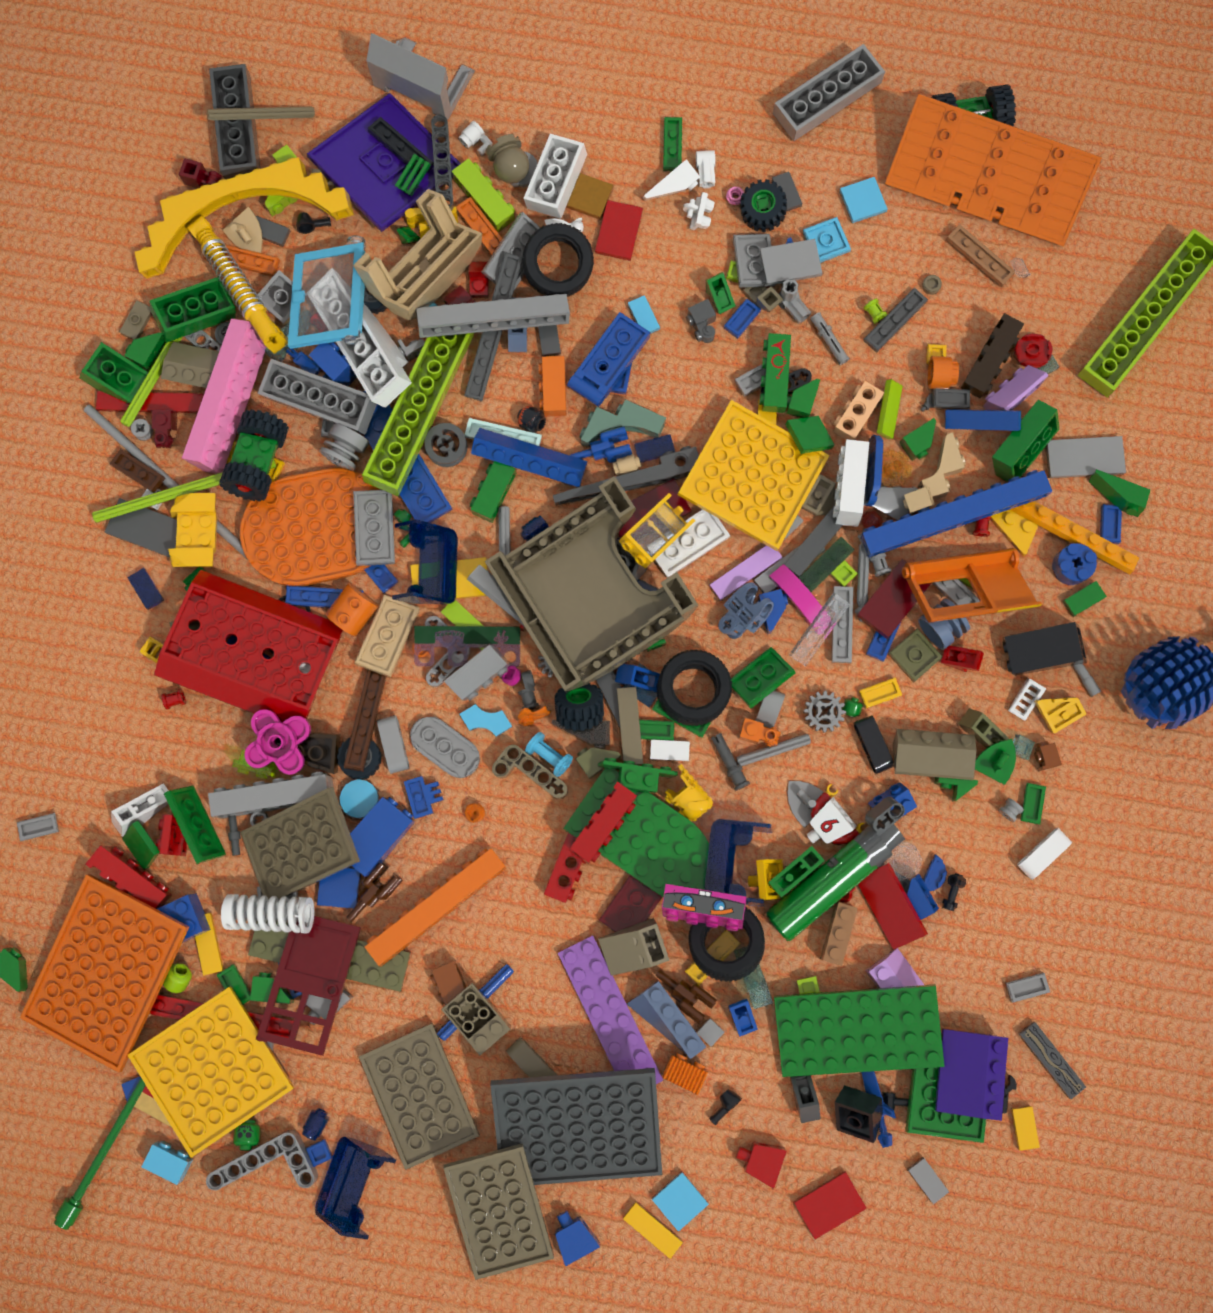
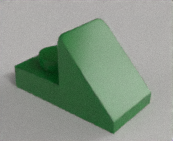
(720, 293)
(960, 786)

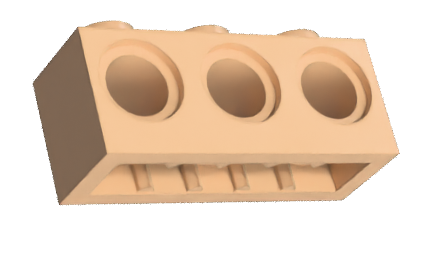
(866, 407)

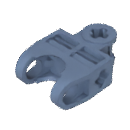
(744, 612)

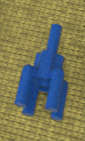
(605, 447)

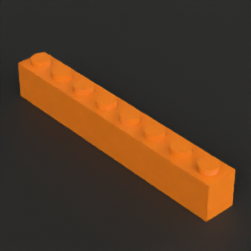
(435, 907)

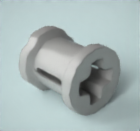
(880, 564)

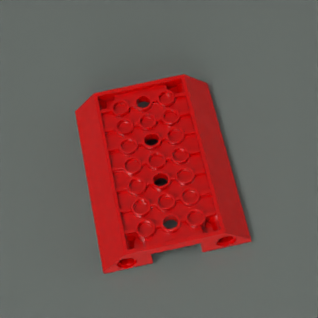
(239, 671)

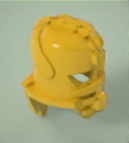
(691, 798)

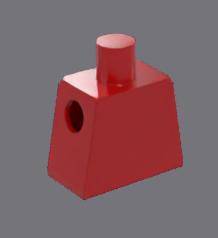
(763, 1161)

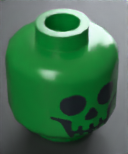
(247, 1135)

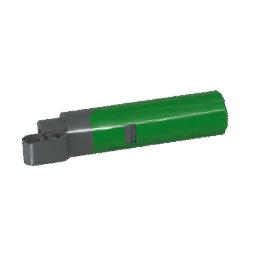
(840, 872)

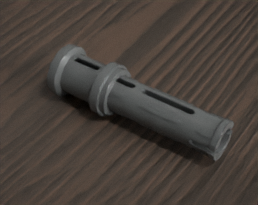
(734, 770)

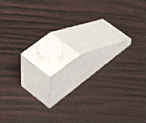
(677, 181)
(139, 809)

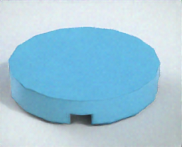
(358, 798)

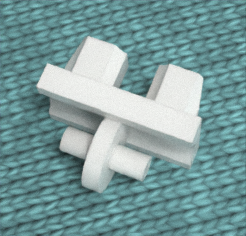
(696, 209)

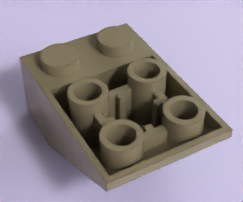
(634, 948)
(476, 1018)

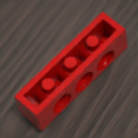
(553, 888)

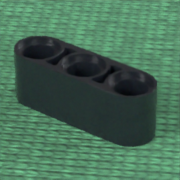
(873, 744)

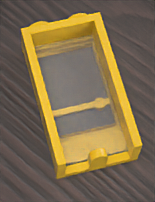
(654, 532)

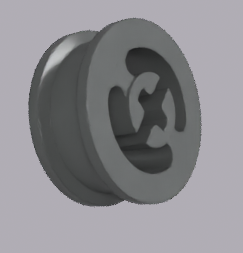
(438, 432)

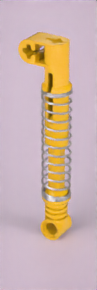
(253, 310)

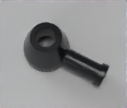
(306, 224)
(729, 1100)

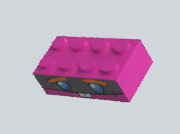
(703, 907)

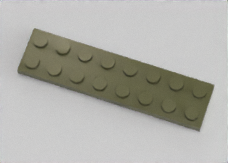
(362, 968)

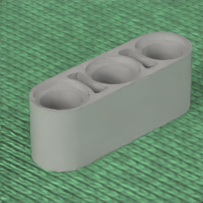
(393, 744)

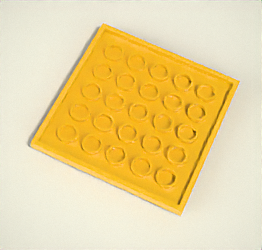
(752, 476)
(210, 1071)

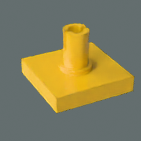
(766, 871)

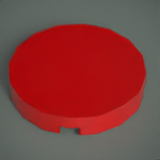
(1033, 350)

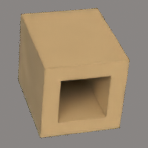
(918, 500)

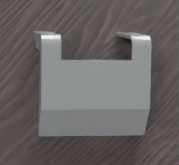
(414, 76)

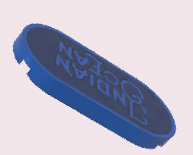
(874, 470)

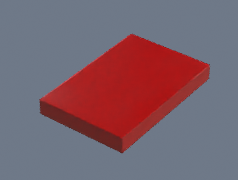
(619, 230)
(830, 1205)

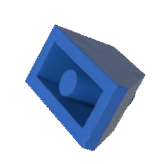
(780, 602)
(637, 677)
(921, 898)

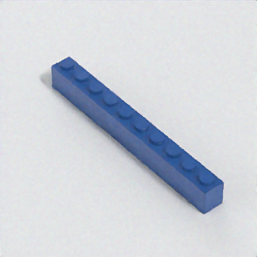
(956, 513)

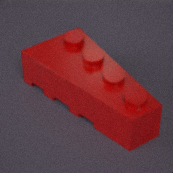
(603, 823)
(128, 876)

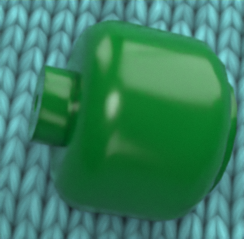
(852, 707)

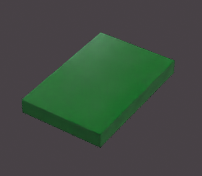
(761, 677)

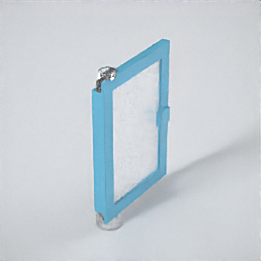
(327, 296)

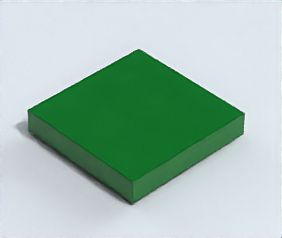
(809, 434)
(141, 845)

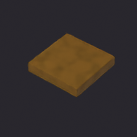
(590, 196)

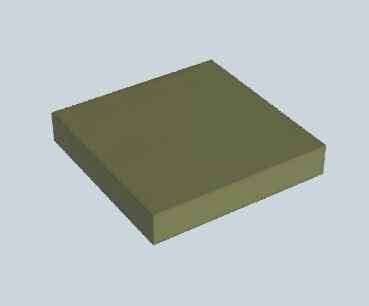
(915, 655)

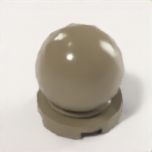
(508, 159)

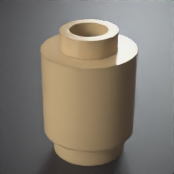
(626, 465)

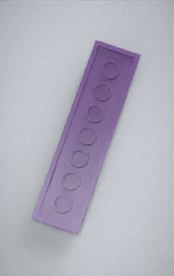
(606, 1007)

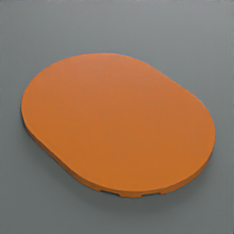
(304, 528)

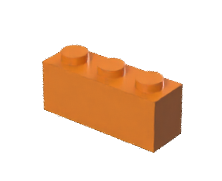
(553, 386)

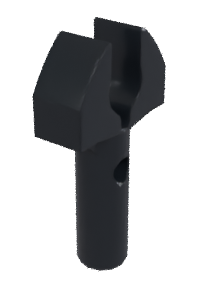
(1011, 1085)

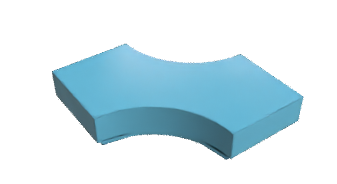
(477, 718)

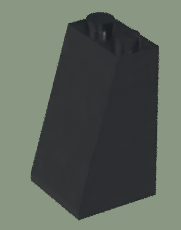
(1045, 649)

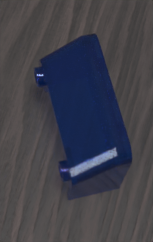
(436, 563)
(721, 855)
(345, 1183)

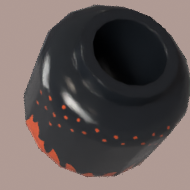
(531, 419)

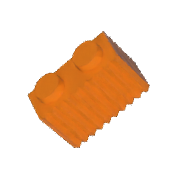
(684, 1073)

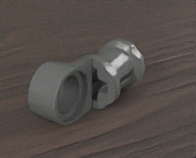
(528, 693)

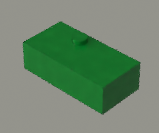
(192, 309)
(1025, 445)

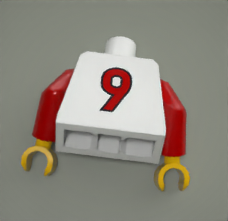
(831, 821)

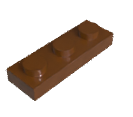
(137, 471)

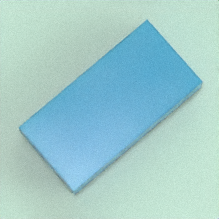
(643, 314)

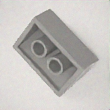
(478, 673)

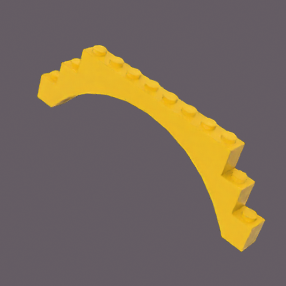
(278, 179)

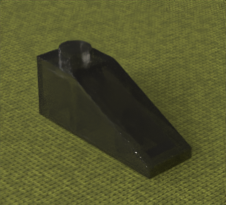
(597, 736)

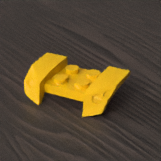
(195, 530)

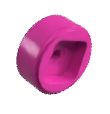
(512, 677)

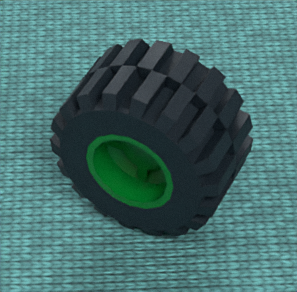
(763, 205)
(579, 707)

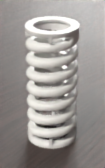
(265, 909)

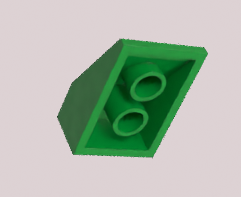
(113, 374)

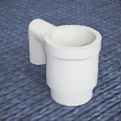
(472, 135)

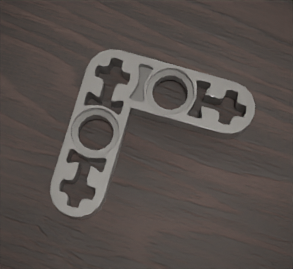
(455, 658)

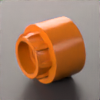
(942, 372)

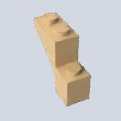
(949, 463)

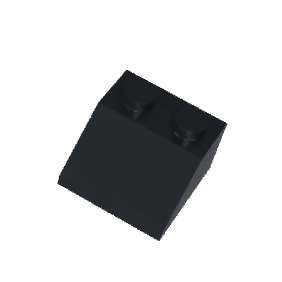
(858, 1113)

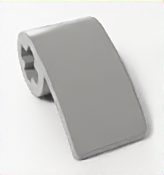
(770, 708)

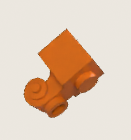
(754, 731)

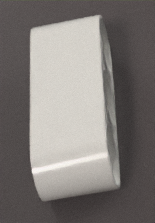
(1044, 853)

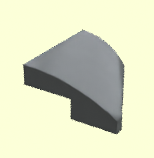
(891, 500)

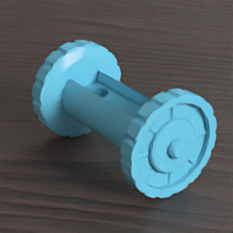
(550, 755)

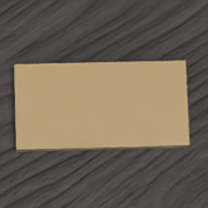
(387, 636)

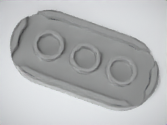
(445, 747)

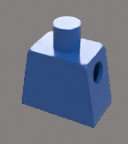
(574, 1238)

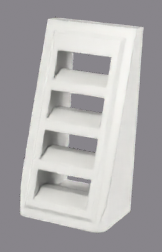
(1036, 696)

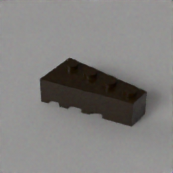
(992, 355)
(320, 751)

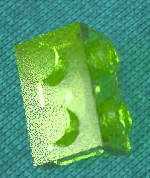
(244, 768)

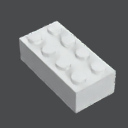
(555, 176)
(851, 483)

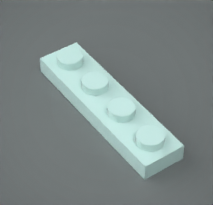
(473, 426)

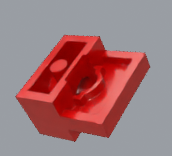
(166, 843)

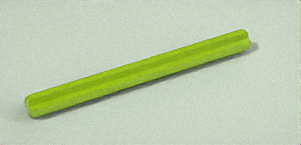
(146, 387)

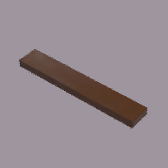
(365, 721)

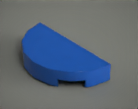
(935, 874)

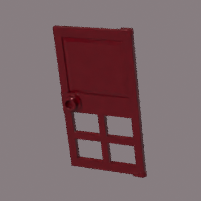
(315, 966)

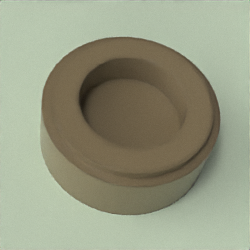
(931, 284)

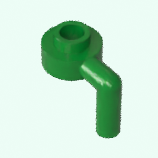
(403, 516)

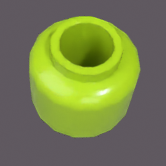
(177, 978)

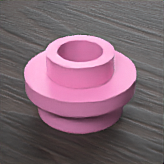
(734, 191)

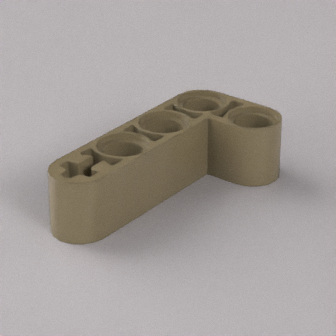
(533, 774)
(528, 1059)

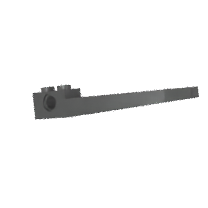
(642, 478)

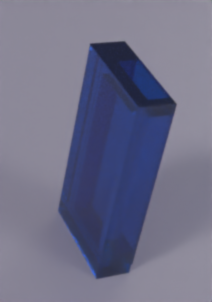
(654, 448)
(145, 588)

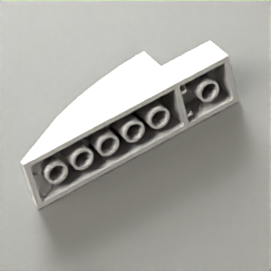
(377, 361)

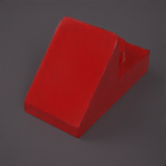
(478, 280)
(962, 658)

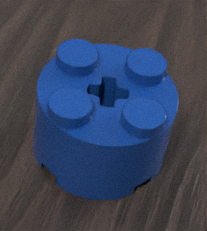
(1064, 567)

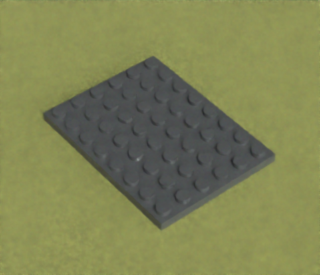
(581, 1124)

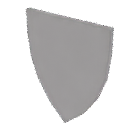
(802, 799)

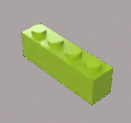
(480, 189)

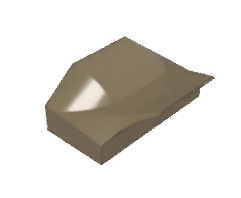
(821, 497)

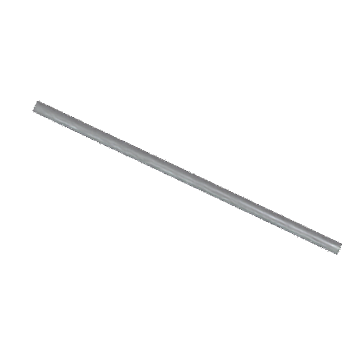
(139, 455)

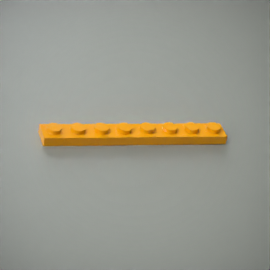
(1077, 534)

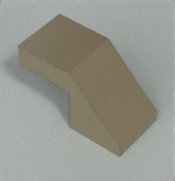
(763, 298)

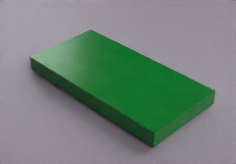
(194, 824)

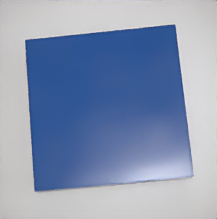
(340, 889)

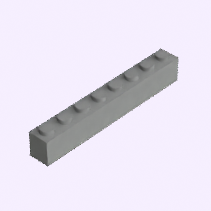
(493, 315)

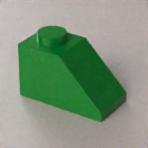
(145, 350)
(802, 399)
(919, 441)
(13, 969)
(262, 987)

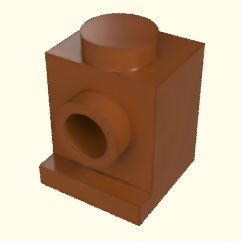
(1047, 755)

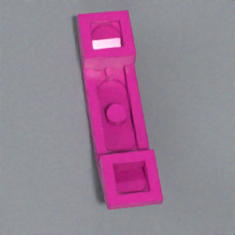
(796, 592)

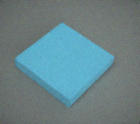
(863, 200)
(829, 239)
(680, 1201)

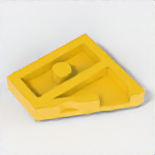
(1060, 712)

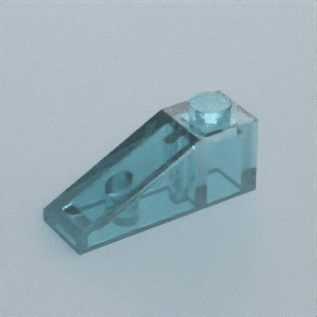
(755, 985)

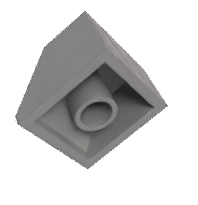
(277, 296)

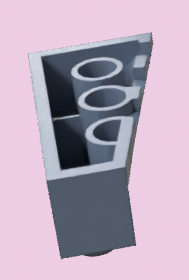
(664, 1015)

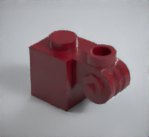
(195, 175)
(164, 422)

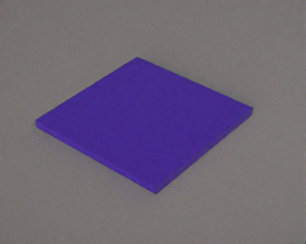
(369, 169)

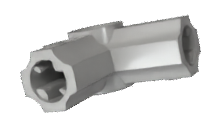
(792, 301)

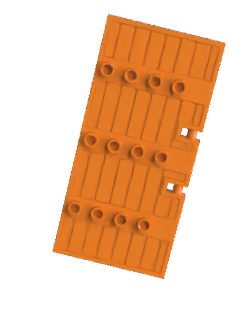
(992, 166)

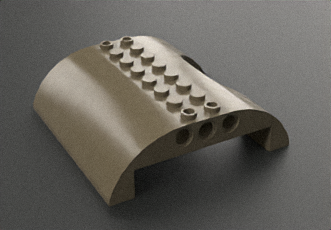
(583, 597)

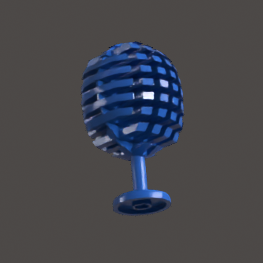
(1170, 682)

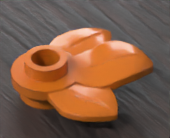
(528, 717)

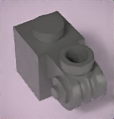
(701, 316)

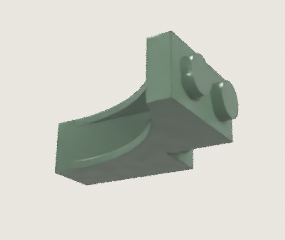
(629, 415)

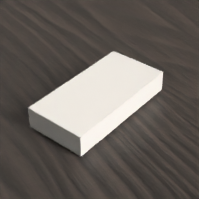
(669, 750)

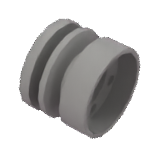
(344, 446)

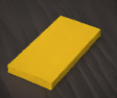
(465, 567)

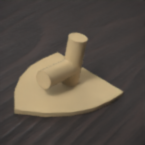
(245, 231)

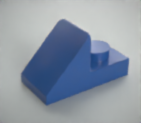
(743, 1017)

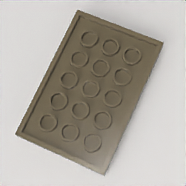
(300, 845)
(419, 1096)
(498, 1211)

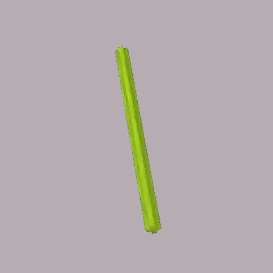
(159, 497)

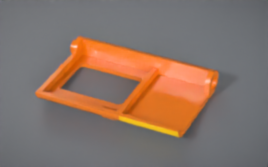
(991, 575)

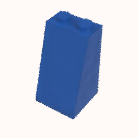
(379, 834)

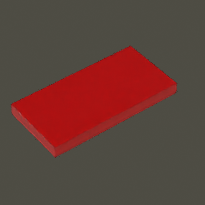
(892, 907)

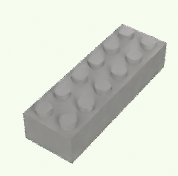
(828, 92)
(317, 396)
(266, 796)

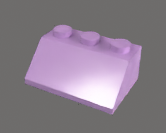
(1015, 390)
(893, 972)

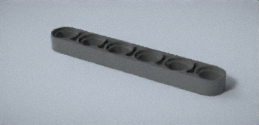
(442, 163)

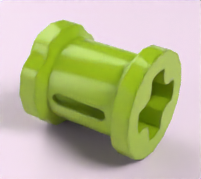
(875, 310)

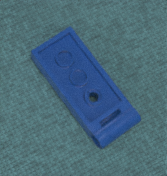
(613, 352)

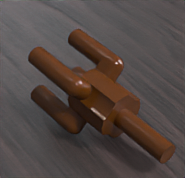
(374, 890)
(688, 996)

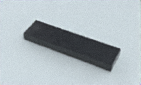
(396, 142)

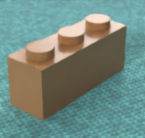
(838, 933)

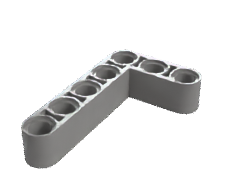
(264, 1157)

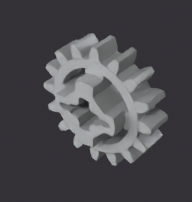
(830, 717)

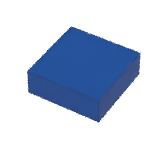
(319, 1152)

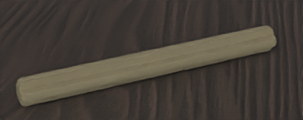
(260, 113)

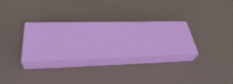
(745, 572)

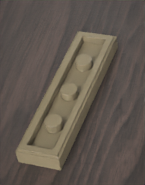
(630, 725)

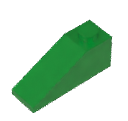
(1122, 493)
(796, 872)

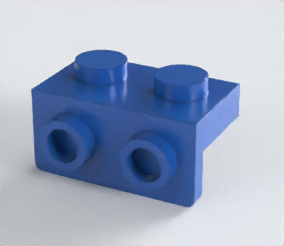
(898, 792)

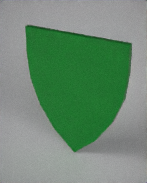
(997, 761)

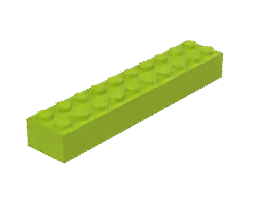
(1149, 314)
(415, 412)

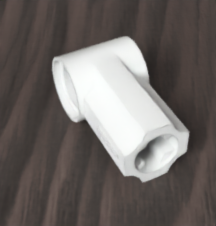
(705, 163)

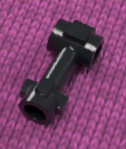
(955, 881)
(892, 1101)

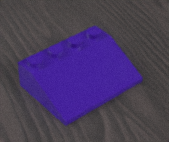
(972, 1074)

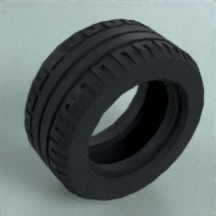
(570, 236)
(701, 661)
(734, 969)

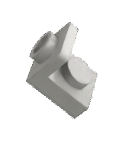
(412, 350)

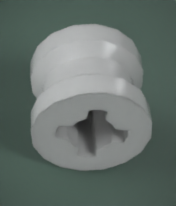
(141, 433)
(1011, 810)

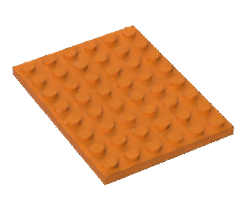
(104, 972)

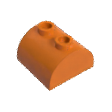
(351, 610)

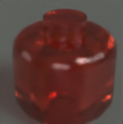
(871, 519)

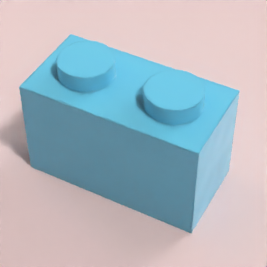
(167, 1162)

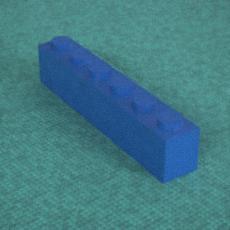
(529, 457)

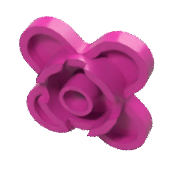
(265, 750)

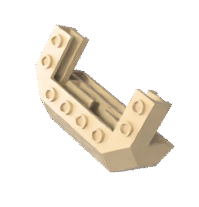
(428, 266)

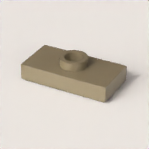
(136, 321)

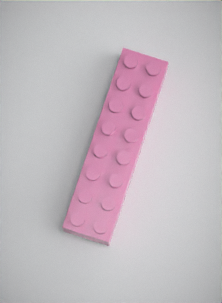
(225, 398)

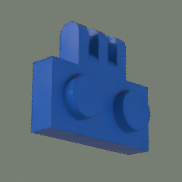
(421, 796)

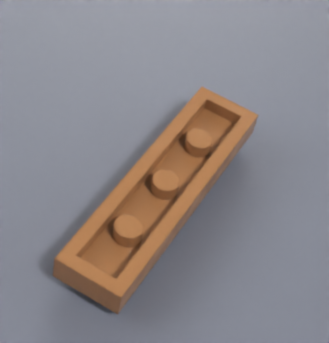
(980, 255)

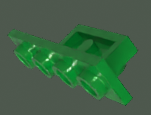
(638, 777)

